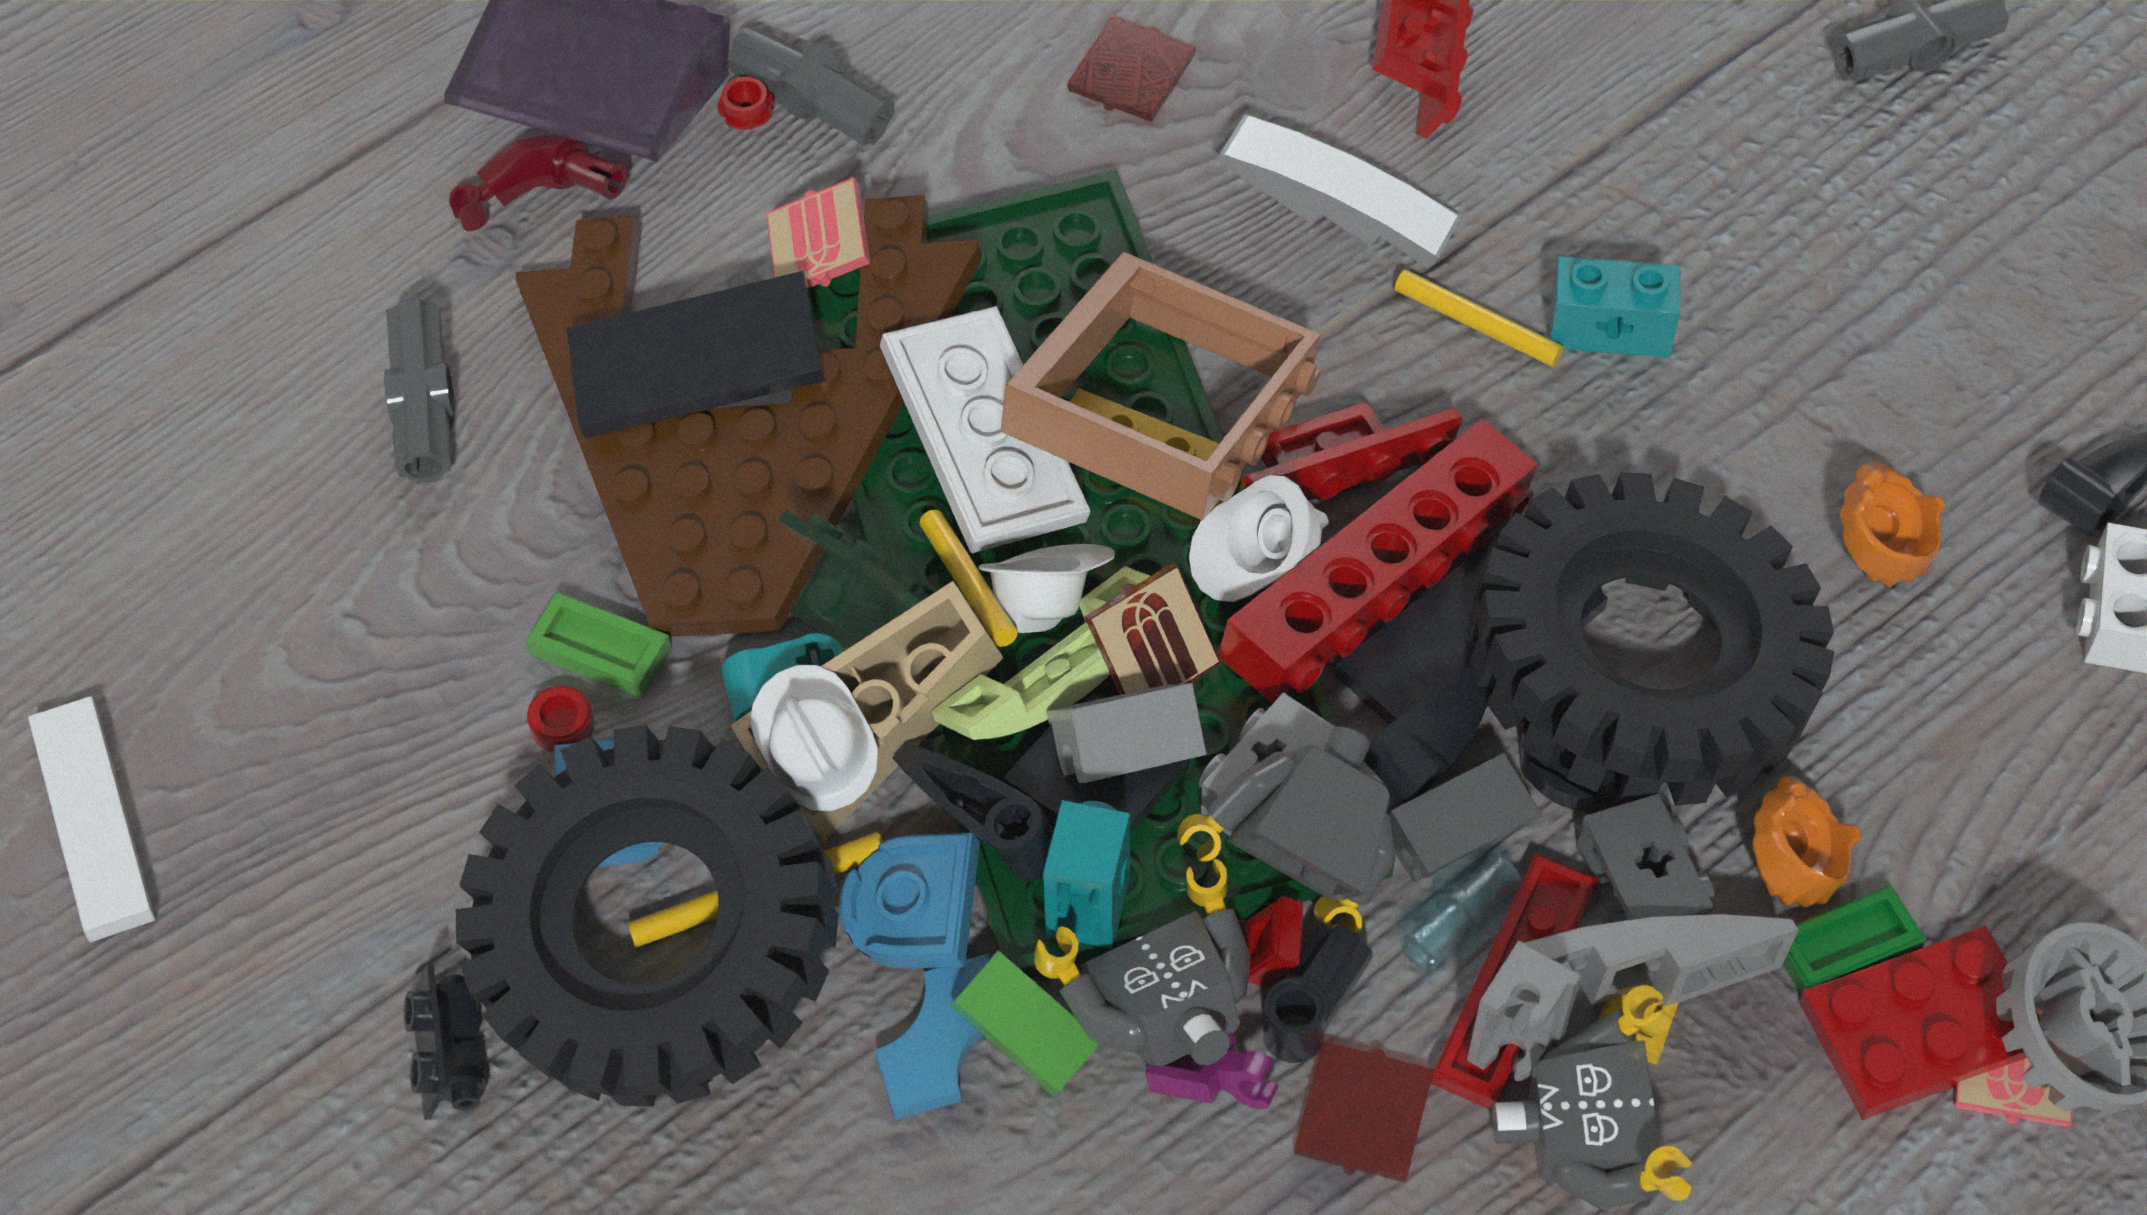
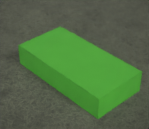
(598, 644)
(1025, 1023)

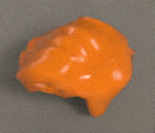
(1890, 525)
(1801, 845)

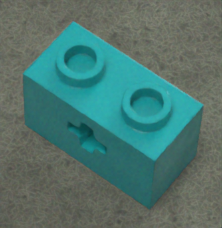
(1615, 306)
(1087, 872)

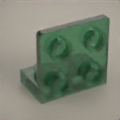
(852, 588)

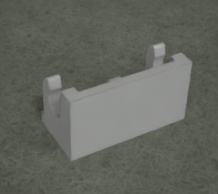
(1128, 732)
(1524, 1007)

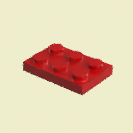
(1914, 1022)

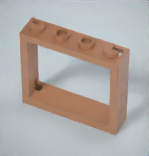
(1189, 312)

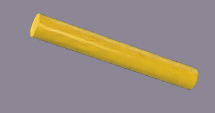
(1479, 318)
(968, 578)

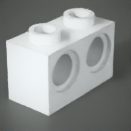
(2115, 598)

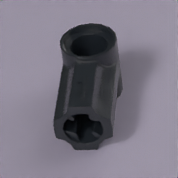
(1314, 990)

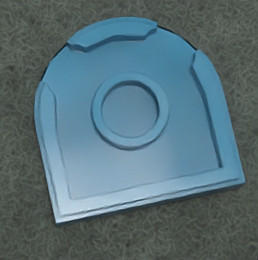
(913, 901)

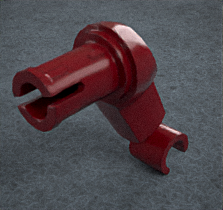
(534, 163)

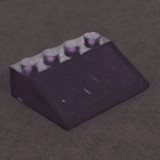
(595, 69)

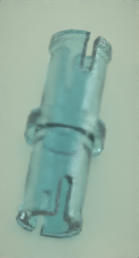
(1460, 912)

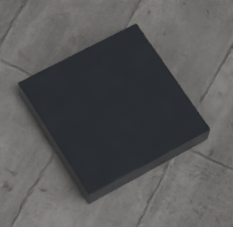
(1042, 779)

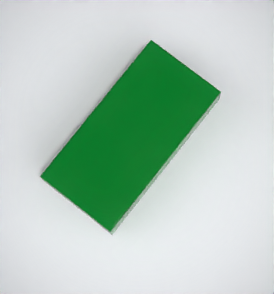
(1852, 939)

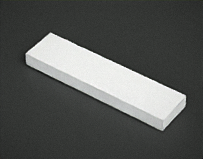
(91, 819)

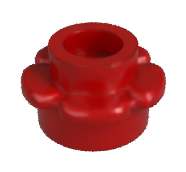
(745, 103)

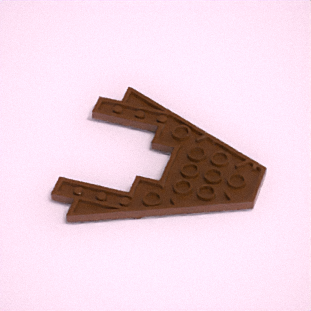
(706, 489)

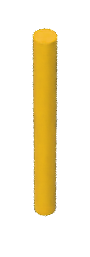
(706, 907)

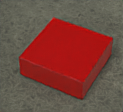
(1274, 940)

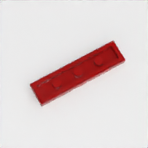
(1546, 904)

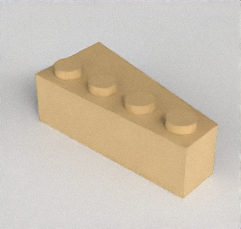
(899, 679)

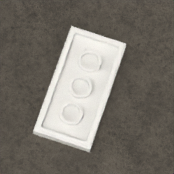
(955, 393)

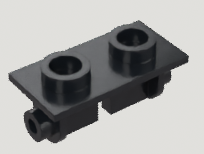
(440, 1067)

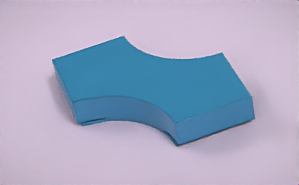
(926, 1061)

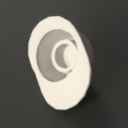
(1254, 539)
(1044, 583)
(814, 737)

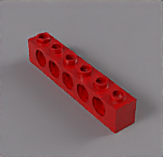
(1378, 562)

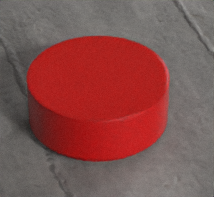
(560, 717)

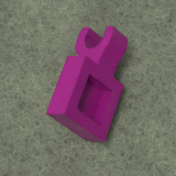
(1236, 1072)

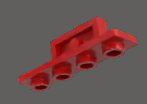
(1425, 50)
(1352, 449)

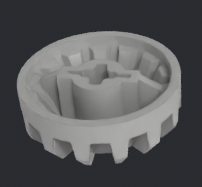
(2092, 1017)

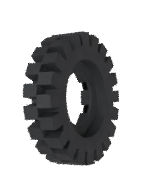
(1689, 736)
(719, 1009)

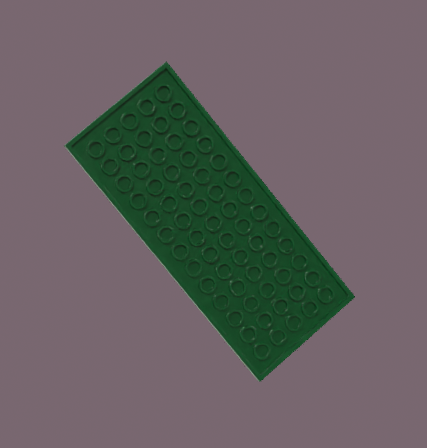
(1036, 266)

